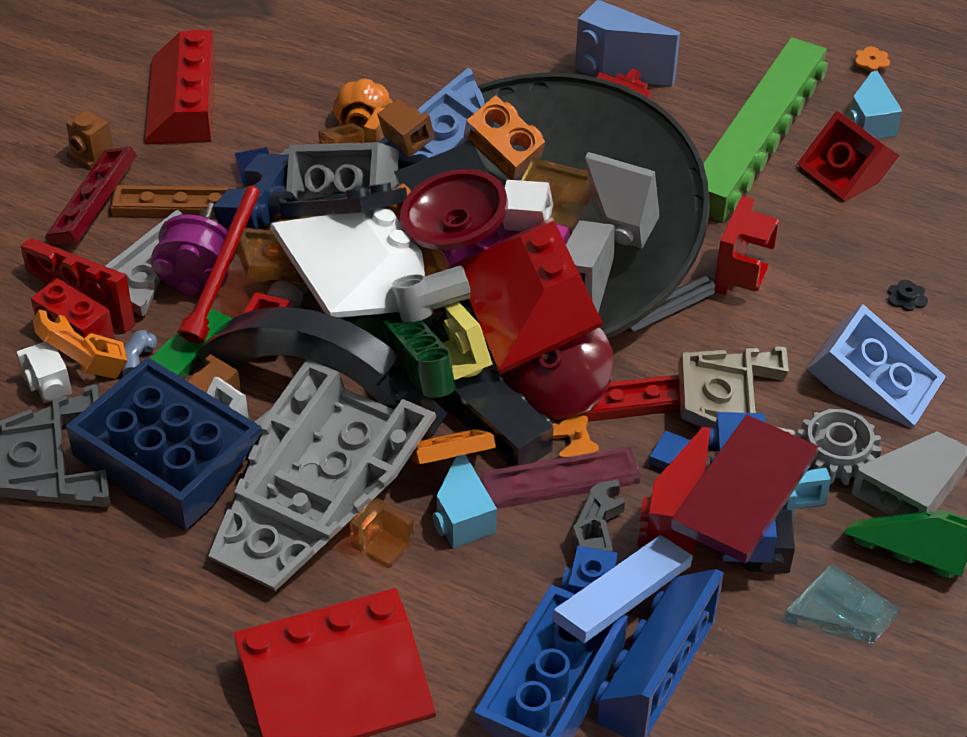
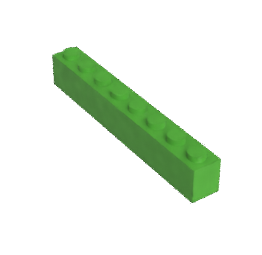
(761, 123)

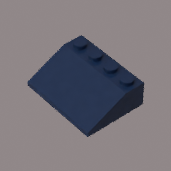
(163, 441)

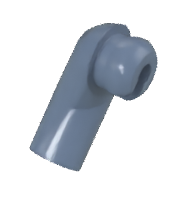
(137, 343)

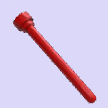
(195, 326)

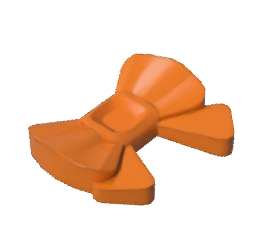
(576, 430)

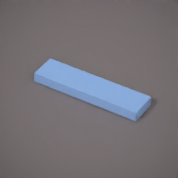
(621, 588)

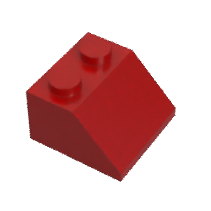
(847, 157)

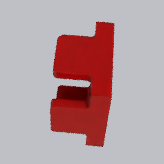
(742, 229)

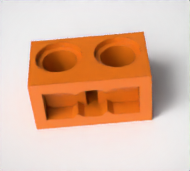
(498, 142)

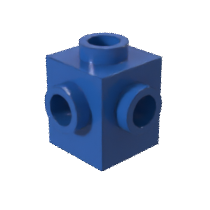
(587, 567)

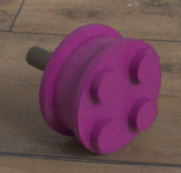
(188, 251)

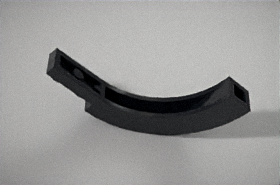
(322, 340)

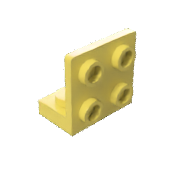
(466, 342)

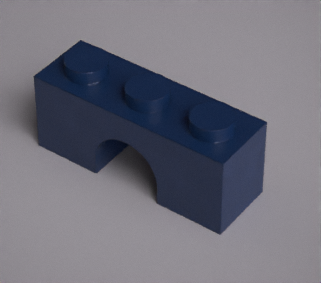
(266, 173)

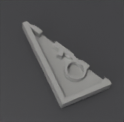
(137, 266)

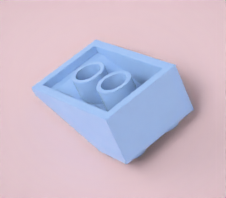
(876, 368)

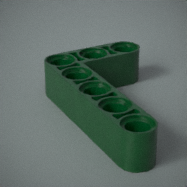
(421, 353)

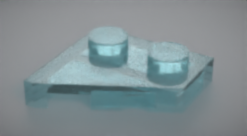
(843, 606)

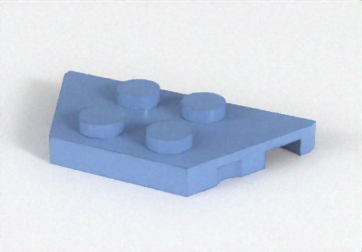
(448, 116)

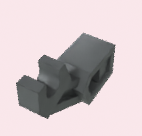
(593, 517)

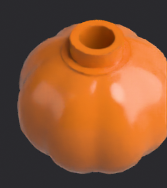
(358, 101)

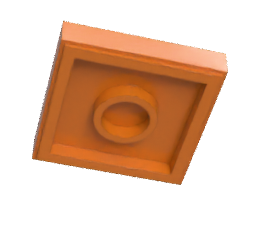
(452, 446)

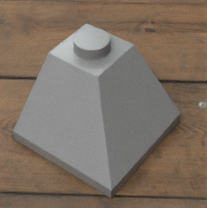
(624, 198)

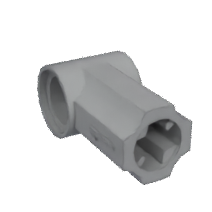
(420, 295)

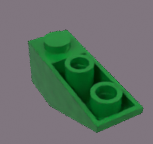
(929, 537)

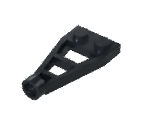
(286, 206)

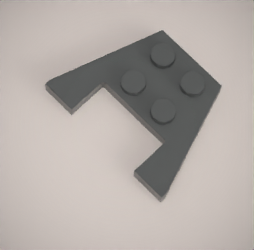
(35, 461)

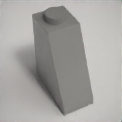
(593, 255)
(912, 476)

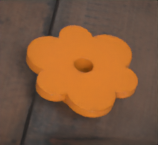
(872, 59)

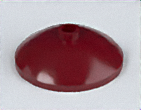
(454, 209)
(571, 382)

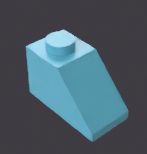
(876, 108)
(464, 506)

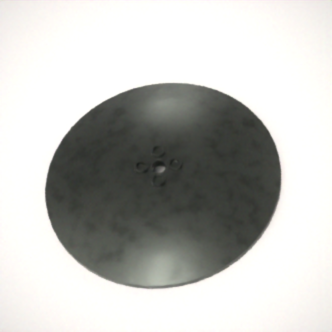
(616, 122)

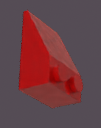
(671, 491)

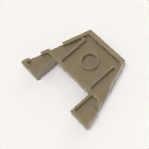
(724, 382)

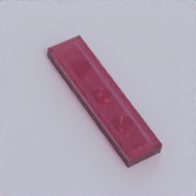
(559, 477)

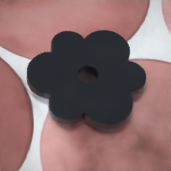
(907, 295)

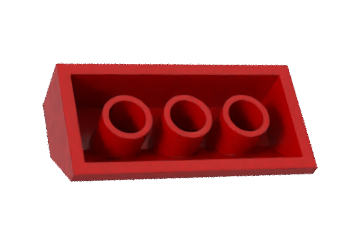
(182, 90)

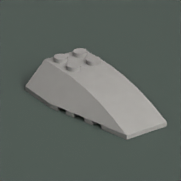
(312, 473)

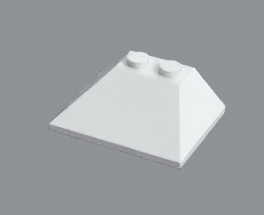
(351, 259)

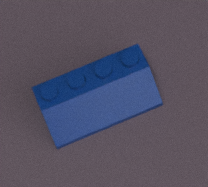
(660, 654)
(549, 676)

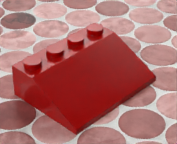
(335, 670)

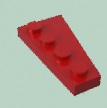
(90, 278)

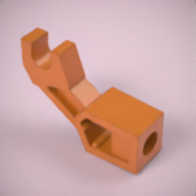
(93, 353)

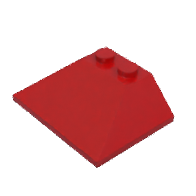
(528, 295)

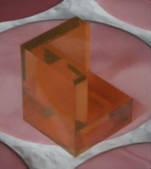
(382, 532)

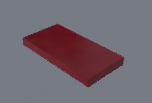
(744, 488)

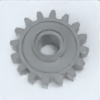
(843, 442)

